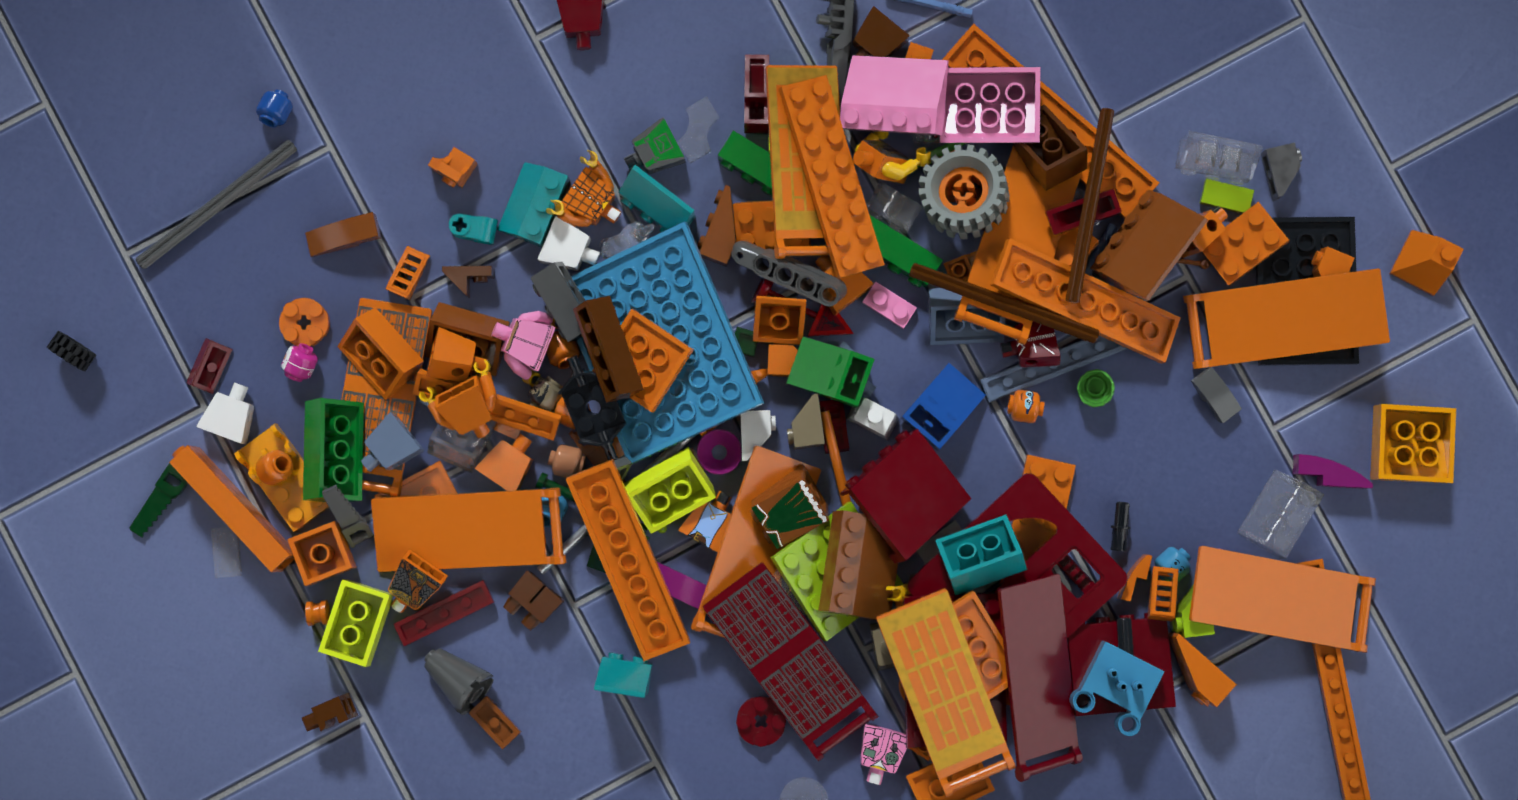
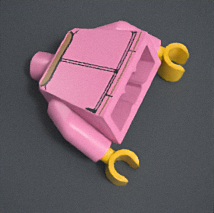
(526, 342)

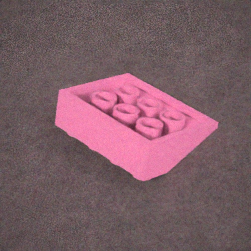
(895, 95)
(992, 105)

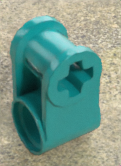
(478, 229)

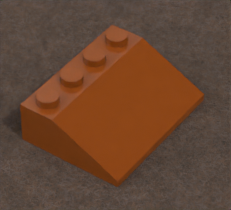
(1148, 245)
(857, 568)

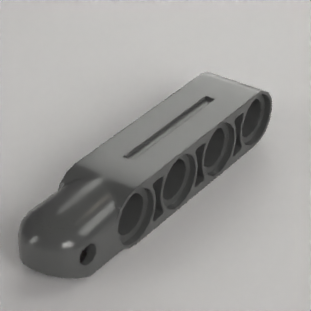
(753, 259)

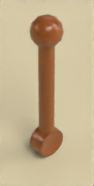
(1204, 264)

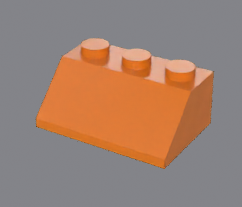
(380, 353)

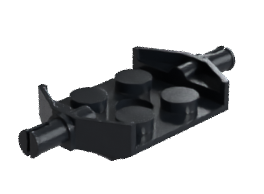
(592, 428)

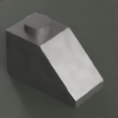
(1281, 166)

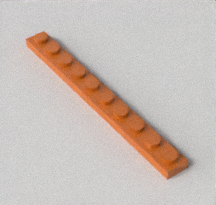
(1340, 717)

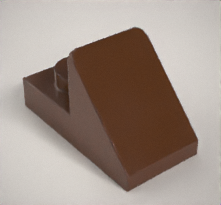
(462, 274)

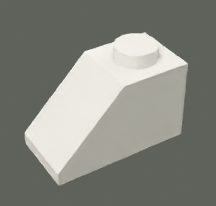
(755, 430)

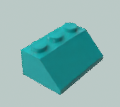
(654, 201)
(526, 209)
(981, 554)

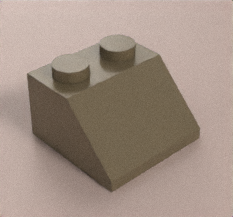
(807, 427)

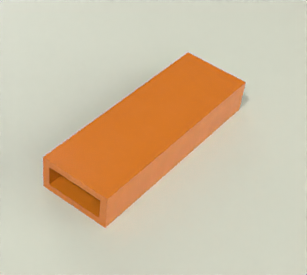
(233, 507)

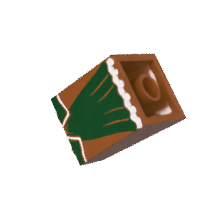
(790, 508)

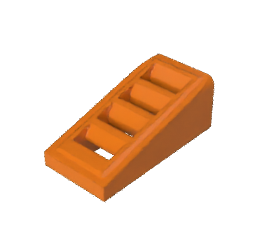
(391, 286)
(1172, 594)

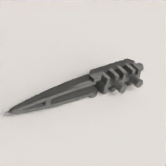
(840, 29)

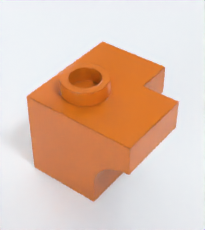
(454, 168)

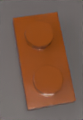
(495, 722)

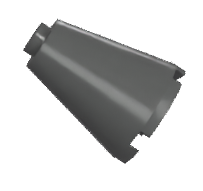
(458, 679)

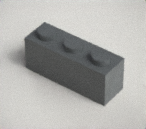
(561, 297)

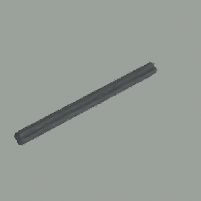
(216, 204)

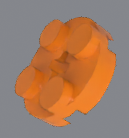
(294, 312)

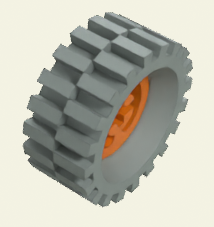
(960, 171)

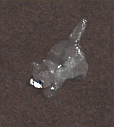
(630, 236)

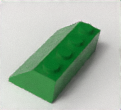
(333, 448)

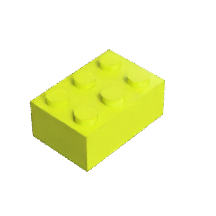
(669, 490)
(356, 623)

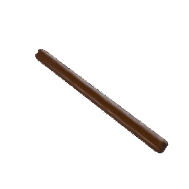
(1090, 205)
(1004, 303)

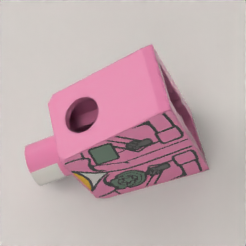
(881, 751)

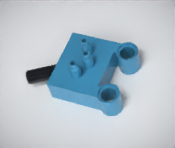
(1120, 679)

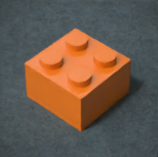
(321, 553)

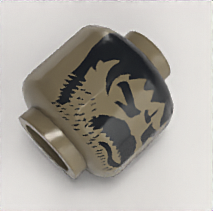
(545, 393)

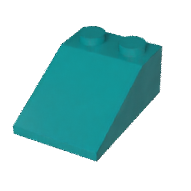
(624, 675)

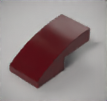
(839, 424)

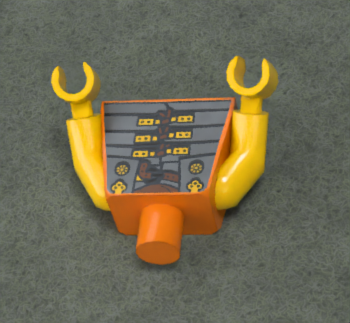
(886, 162)

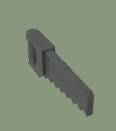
(347, 517)

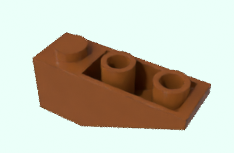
(721, 235)

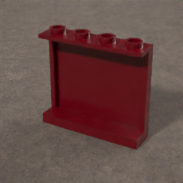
(907, 493)
(1149, 645)

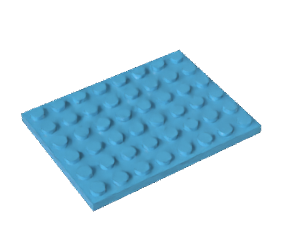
(673, 289)

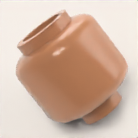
(566, 461)

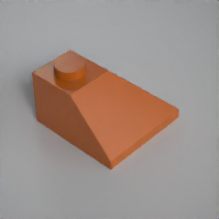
(1426, 261)

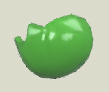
(1095, 388)

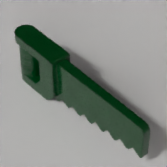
(158, 501)

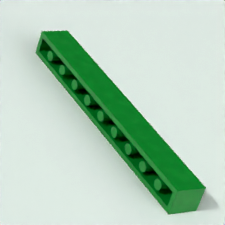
(895, 248)

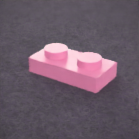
(889, 305)

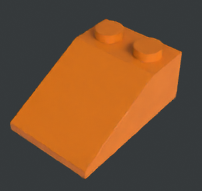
(1201, 675)

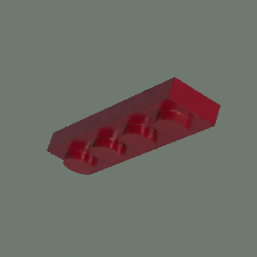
(443, 613)

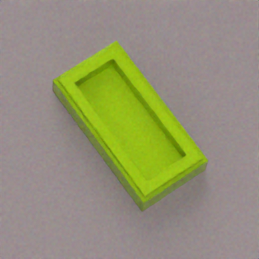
(1226, 196)

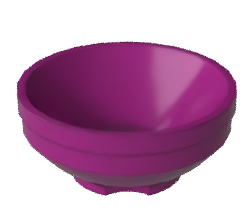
(723, 438)

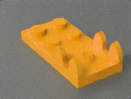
(287, 495)

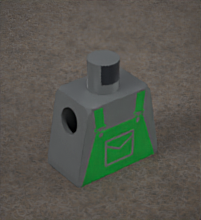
(655, 149)

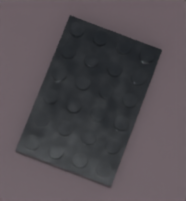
(1294, 263)

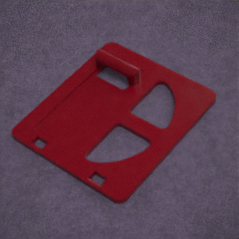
(1031, 499)

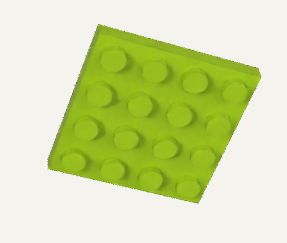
(803, 570)

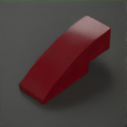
(755, 94)
(1068, 216)

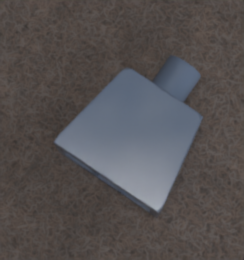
(390, 444)

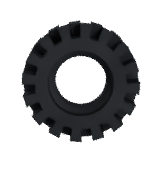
(71, 351)

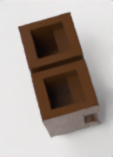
(524, 593)
(325, 713)

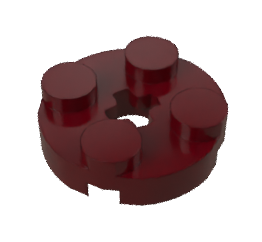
(760, 735)

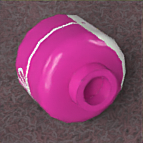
(299, 362)

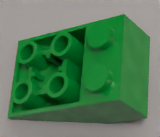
(830, 371)

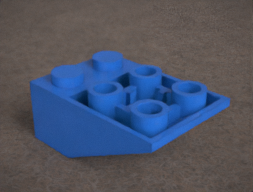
(943, 406)

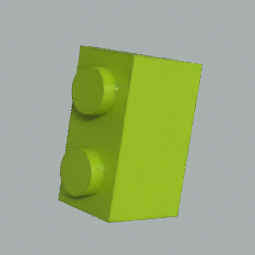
(1183, 625)

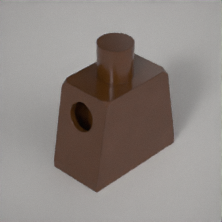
(879, 36)

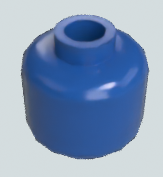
(274, 108)

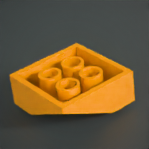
(1413, 443)

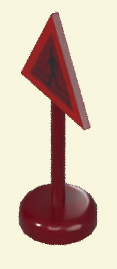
(824, 323)

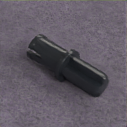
(1120, 527)

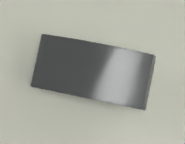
(1216, 394)

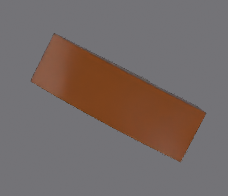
(343, 234)

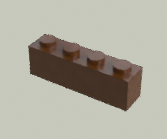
(608, 349)

